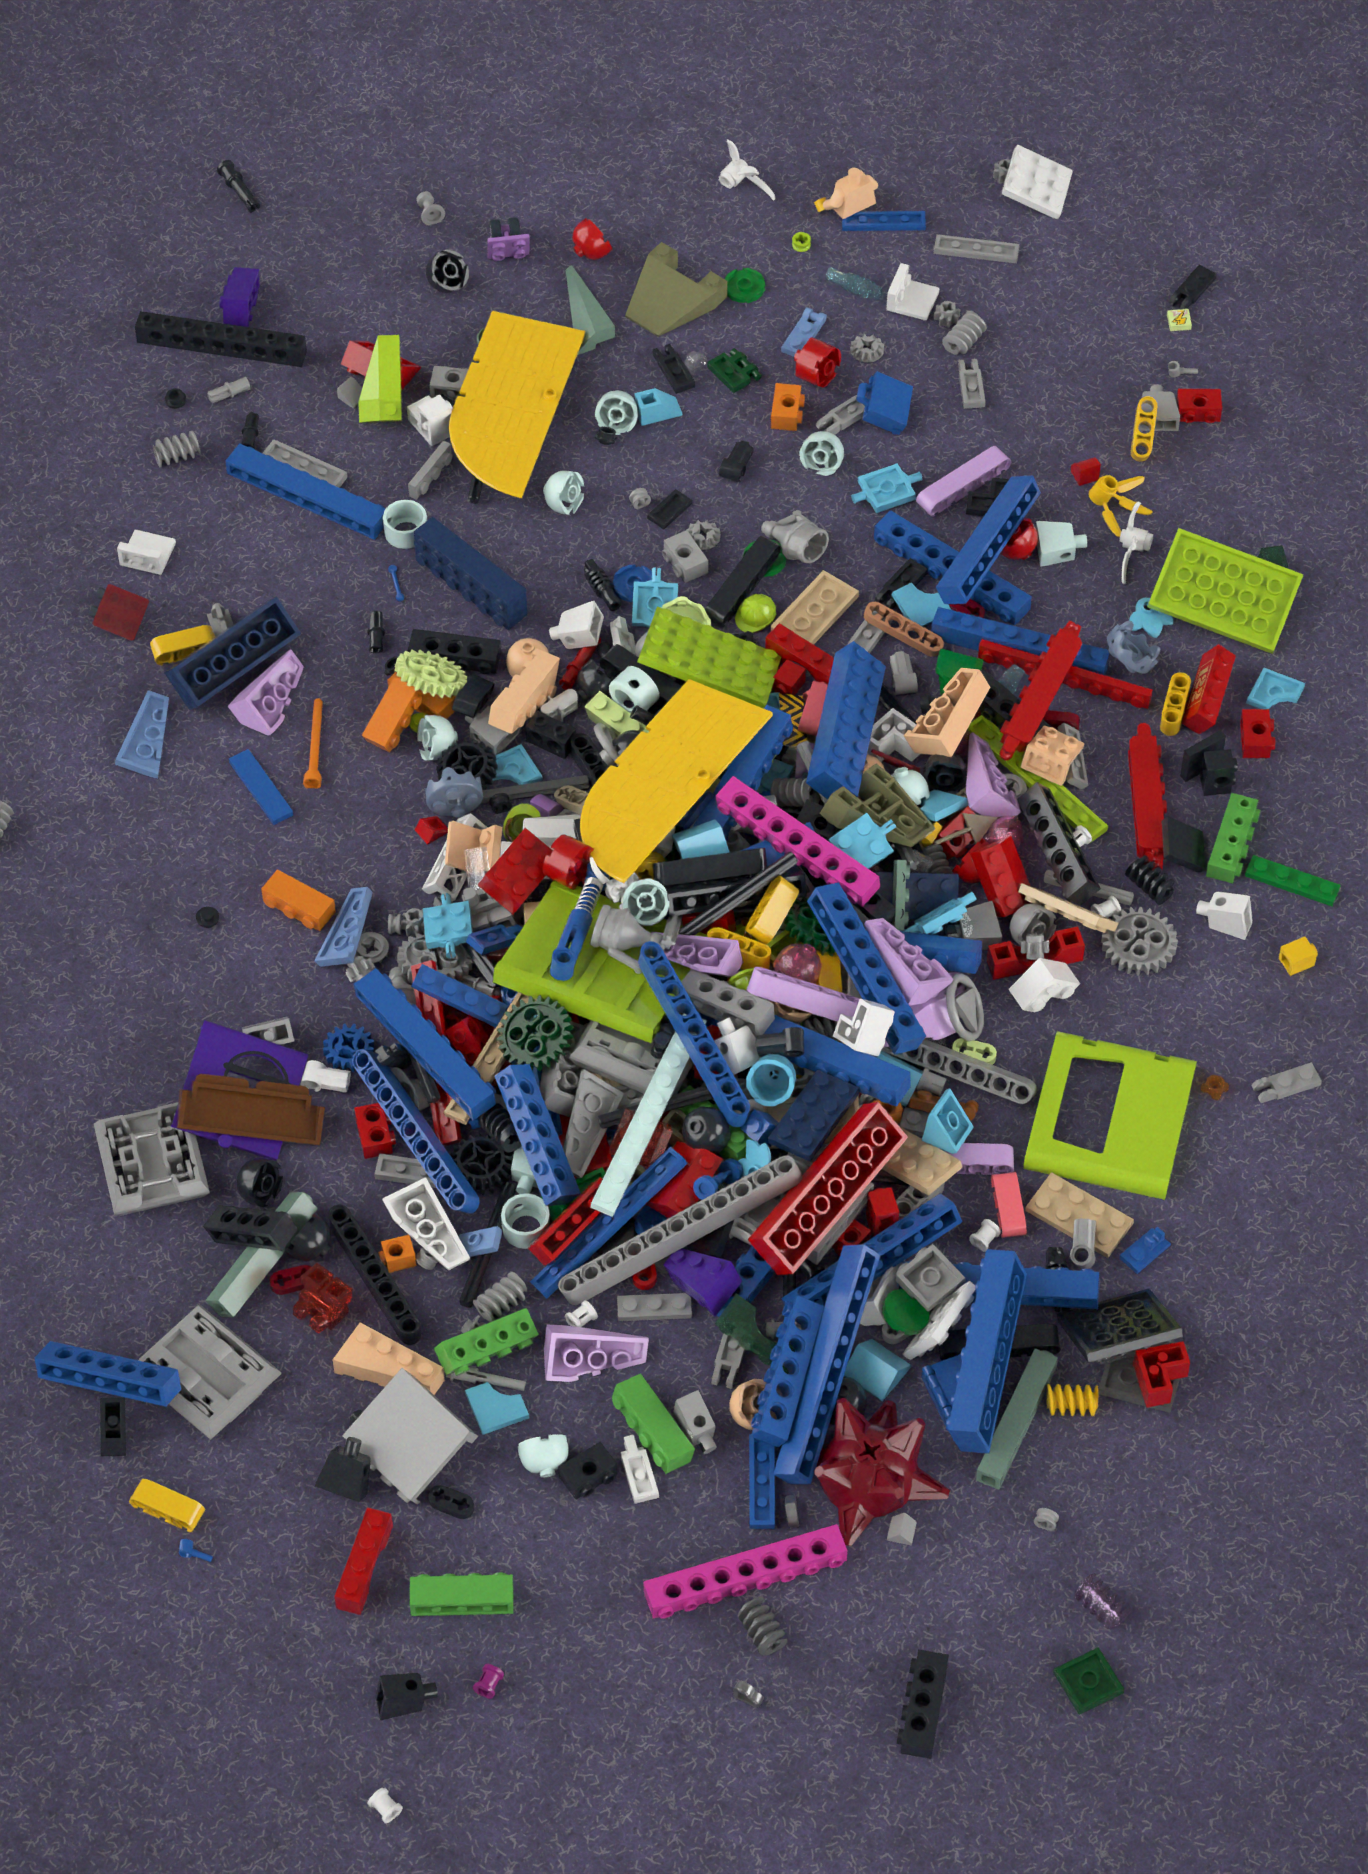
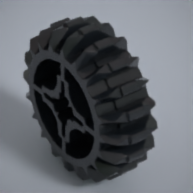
(477, 757)
(490, 1155)

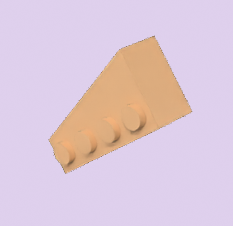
(525, 692)
(950, 715)
(378, 1359)

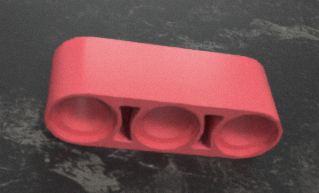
(813, 709)
(1009, 1204)

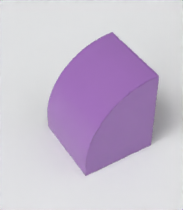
(546, 806)

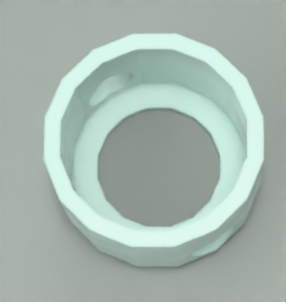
(401, 512)
(622, 689)
(531, 1206)

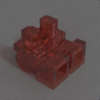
(322, 1298)

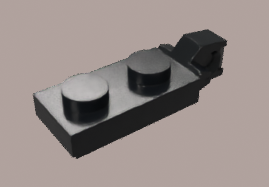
(394, 1056)

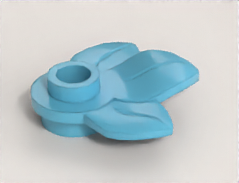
(1149, 620)
(756, 1157)

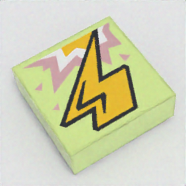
(1179, 320)

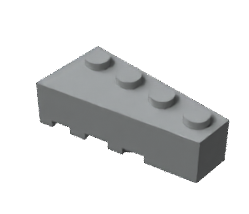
(562, 1079)

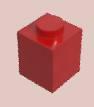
(789, 678)

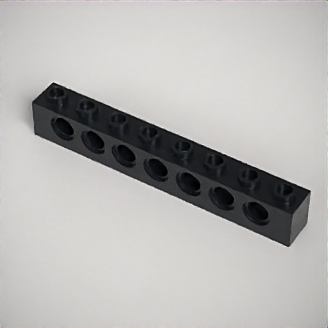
(221, 339)

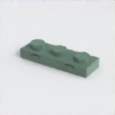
(900, 893)

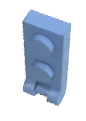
(803, 331)

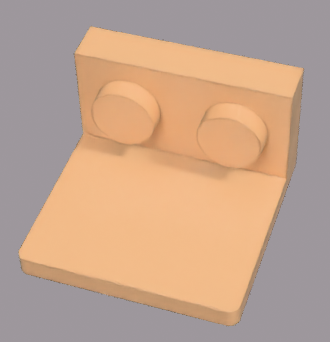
(1051, 754)
(467, 837)

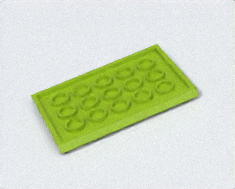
(1225, 590)
(709, 657)

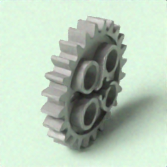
(1140, 941)
(416, 952)

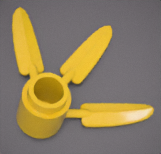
(1106, 488)

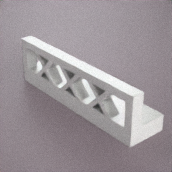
(441, 871)

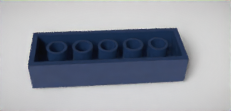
(470, 573)
(232, 653)

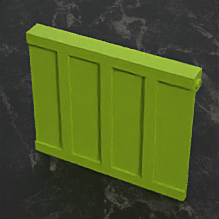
(600, 985)

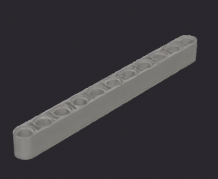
(969, 1065)
(680, 1230)

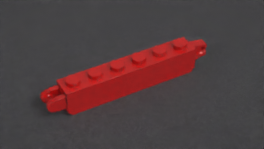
(1041, 691)
(1147, 794)

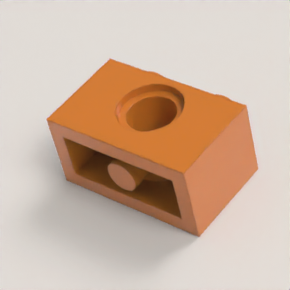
(786, 407)

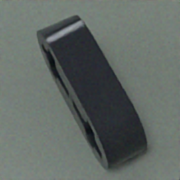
(453, 1497)

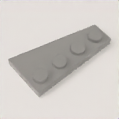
(584, 1132)

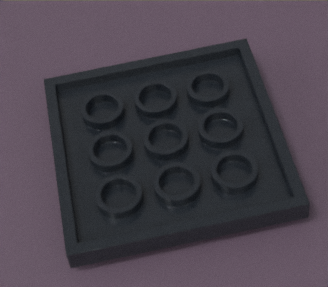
(1120, 1325)

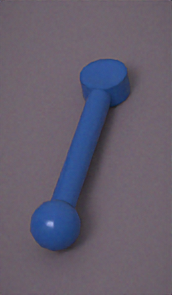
(393, 569)

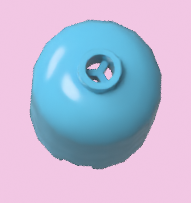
(765, 1087)

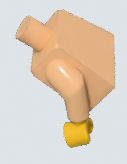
(850, 194)

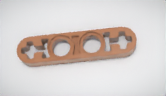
(901, 632)

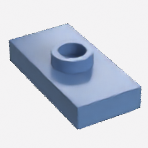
(481, 1241)

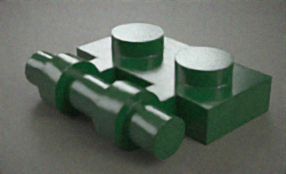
(730, 373)

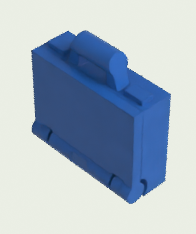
(886, 402)
(941, 1383)

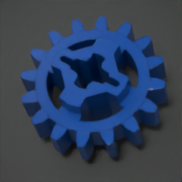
(352, 1039)

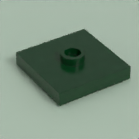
(1088, 1680)

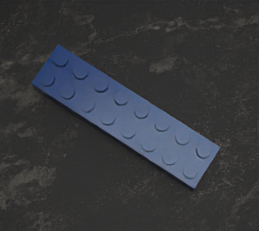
(846, 721)
(986, 1351)

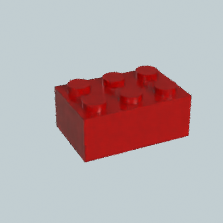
(516, 871)

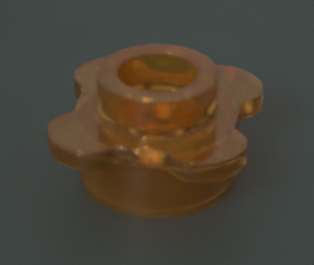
(1219, 1082)

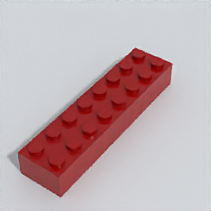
(827, 1188)

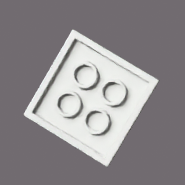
(1037, 182)
(941, 1318)

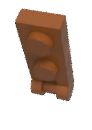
(925, 1101)

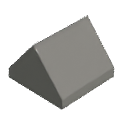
(902, 1529)

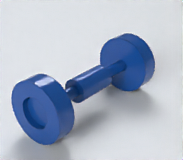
(729, 1172)

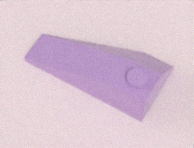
(706, 954)

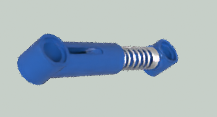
(576, 928)

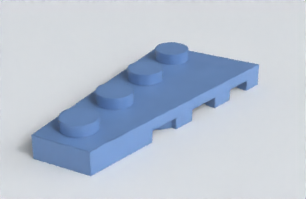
(144, 741)
(346, 930)

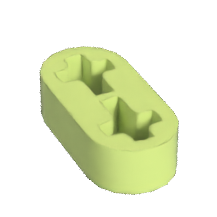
(976, 1049)

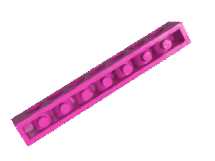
(737, 792)
(753, 1561)

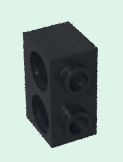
(549, 734)

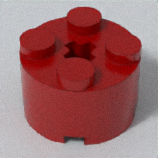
(817, 362)
(568, 861)

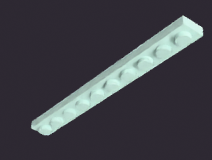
(641, 1127)

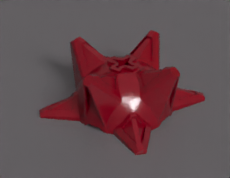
(873, 1467)

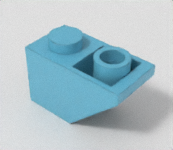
(656, 406)

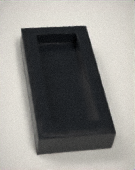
(669, 509)

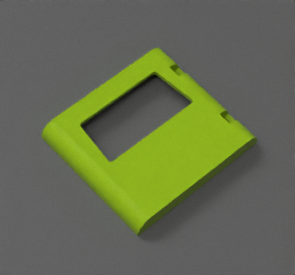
(1142, 1125)

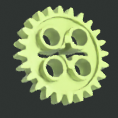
(430, 673)

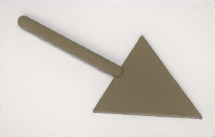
(977, 826)

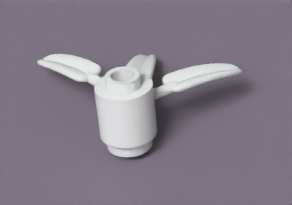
(738, 170)
(1134, 539)
(615, 889)

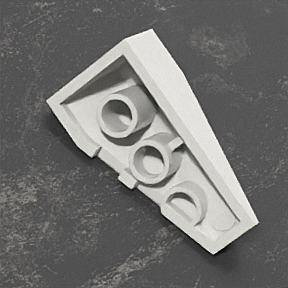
(425, 1220)

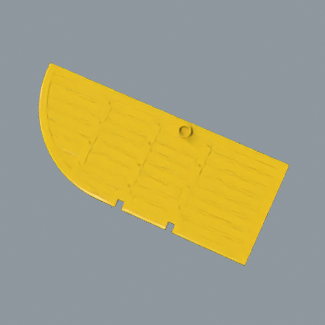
(511, 398)
(664, 774)

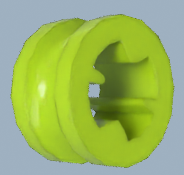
(806, 239)

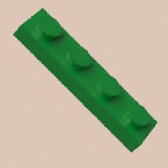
(1292, 880)

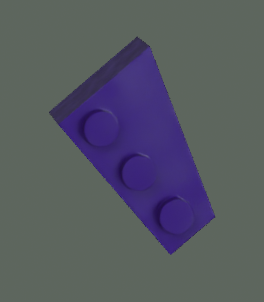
(240, 296)
(703, 1278)

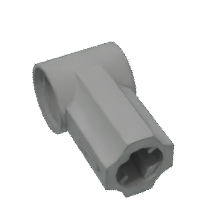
(903, 677)
(1083, 1241)

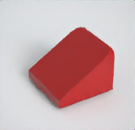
(431, 829)

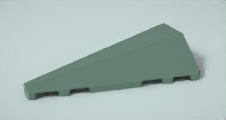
(587, 313)

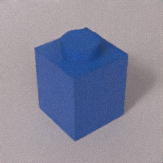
(759, 1126)

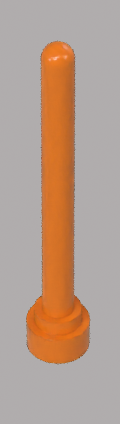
(312, 777)

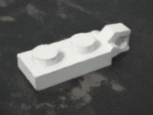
(621, 635)
(638, 1471)

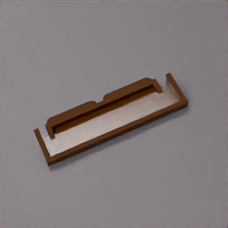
(262, 1112)

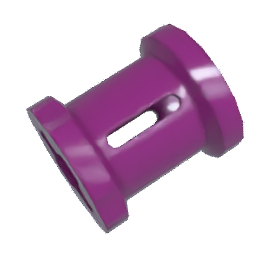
(488, 1681)

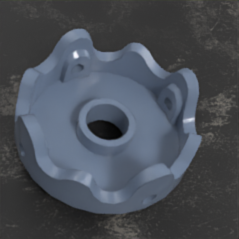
(1132, 649)
(454, 793)

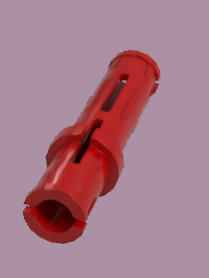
(573, 667)

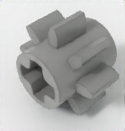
(1001, 170)
(946, 313)
(413, 922)
(1034, 946)
(359, 968)

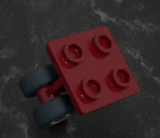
(119, 611)

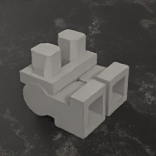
(486, 911)

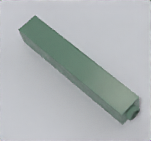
(257, 1262)
(1017, 1418)

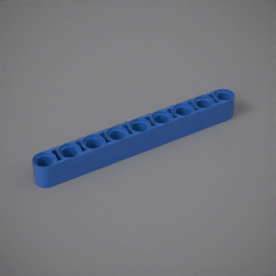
(693, 1043)
(394, 1102)

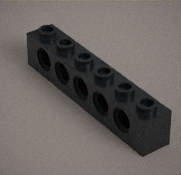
(1058, 844)
(701, 895)

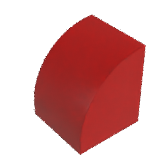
(1086, 471)

